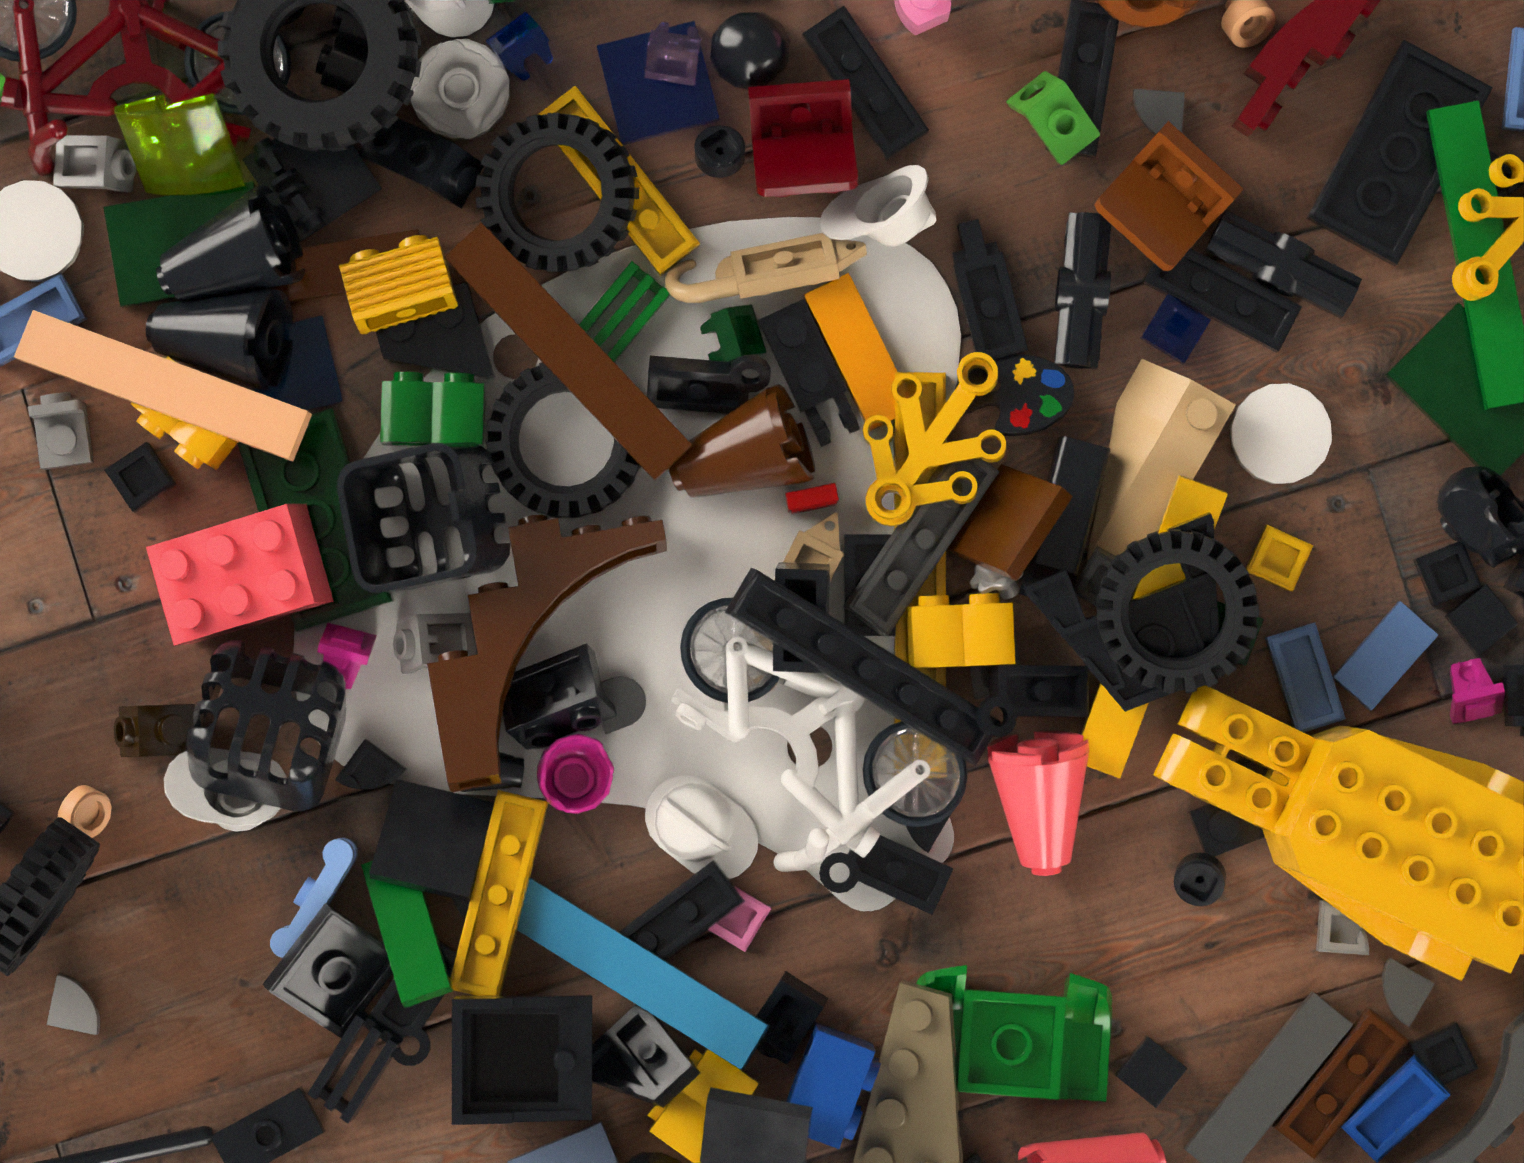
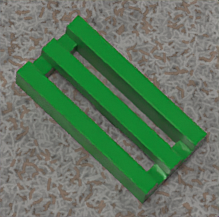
(611, 294)

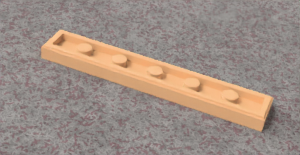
(163, 385)

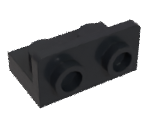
(556, 699)

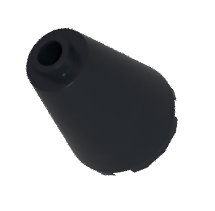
(234, 251)
(227, 335)

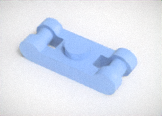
(339, 858)

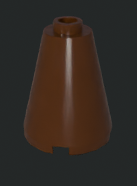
(747, 450)

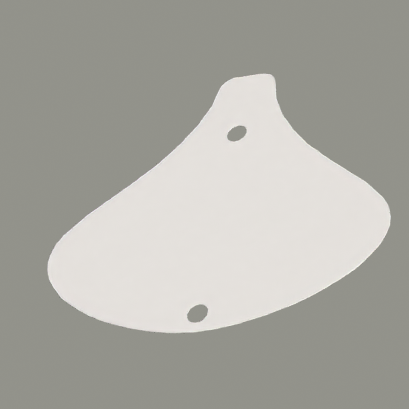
(712, 541)

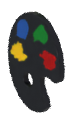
(1030, 396)

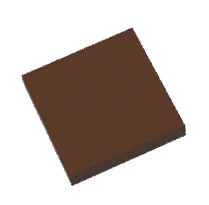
(1010, 522)

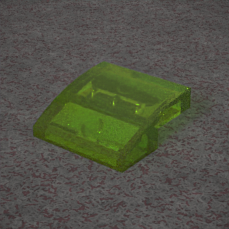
(180, 145)

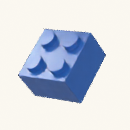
(831, 1080)

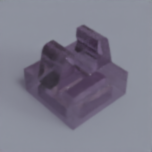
(673, 55)

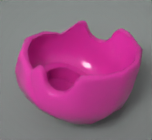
(575, 774)

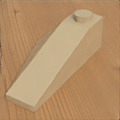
(1158, 432)

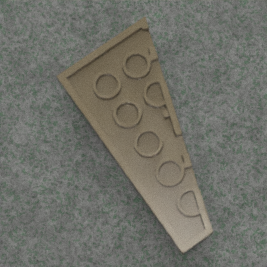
(915, 1092)

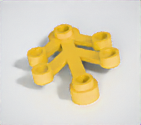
(1497, 255)
(928, 447)

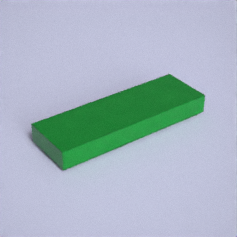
(409, 940)

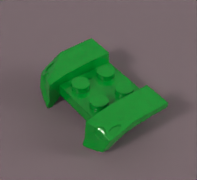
(1029, 1040)

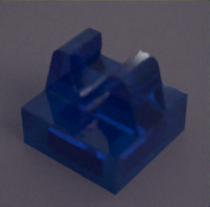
(519, 41)
(1175, 329)

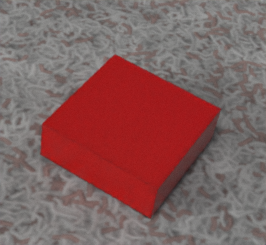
(812, 498)

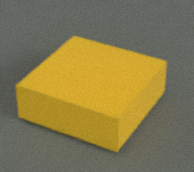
(1279, 558)

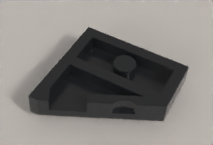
(442, 340)
(641, 1059)

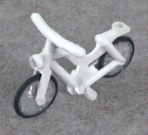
(902, 769)

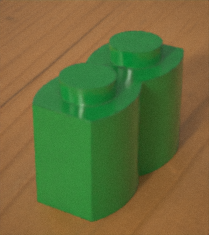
(432, 411)

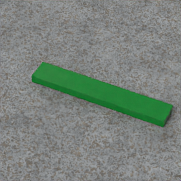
(1496, 319)

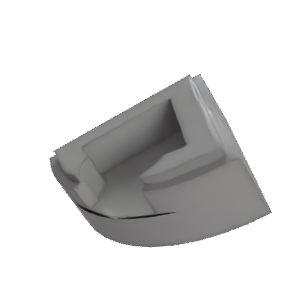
(1339, 933)
(73, 1007)

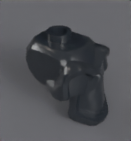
(1482, 514)

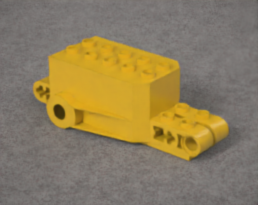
(1375, 826)

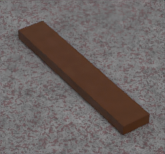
(568, 351)

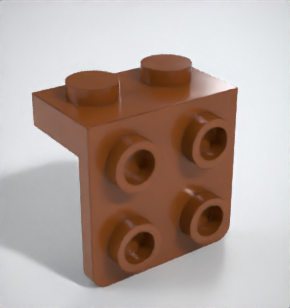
(1167, 197)

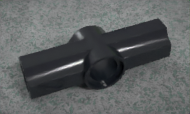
(1283, 264)
(1082, 291)

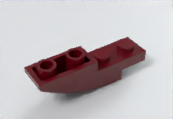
(1314, 32)

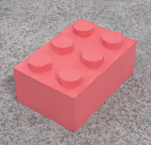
(239, 574)

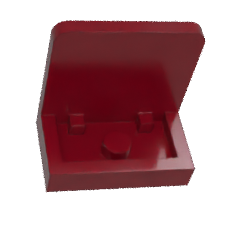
(803, 138)

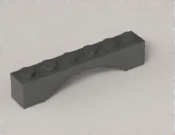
(1497, 1111)

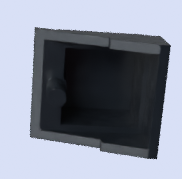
(521, 1059)

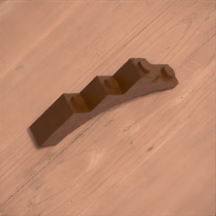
(549, 570)

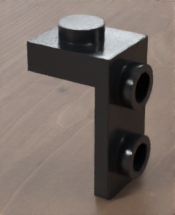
(425, 160)

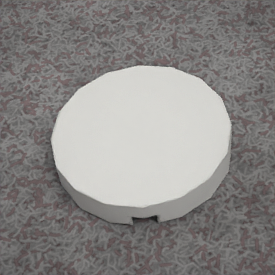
(460, 90)
(38, 231)
(1280, 433)

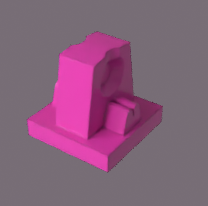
(346, 650)
(1474, 692)

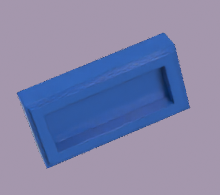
(1396, 1108)

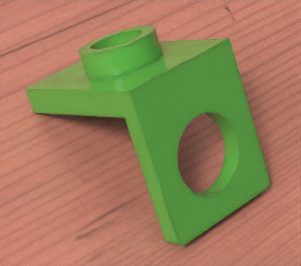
(1055, 116)

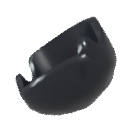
(749, 49)

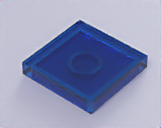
(650, 106)

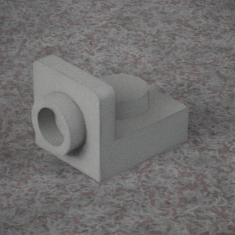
(94, 163)
(61, 431)
(429, 635)

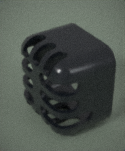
(465, 511)
(307, 774)

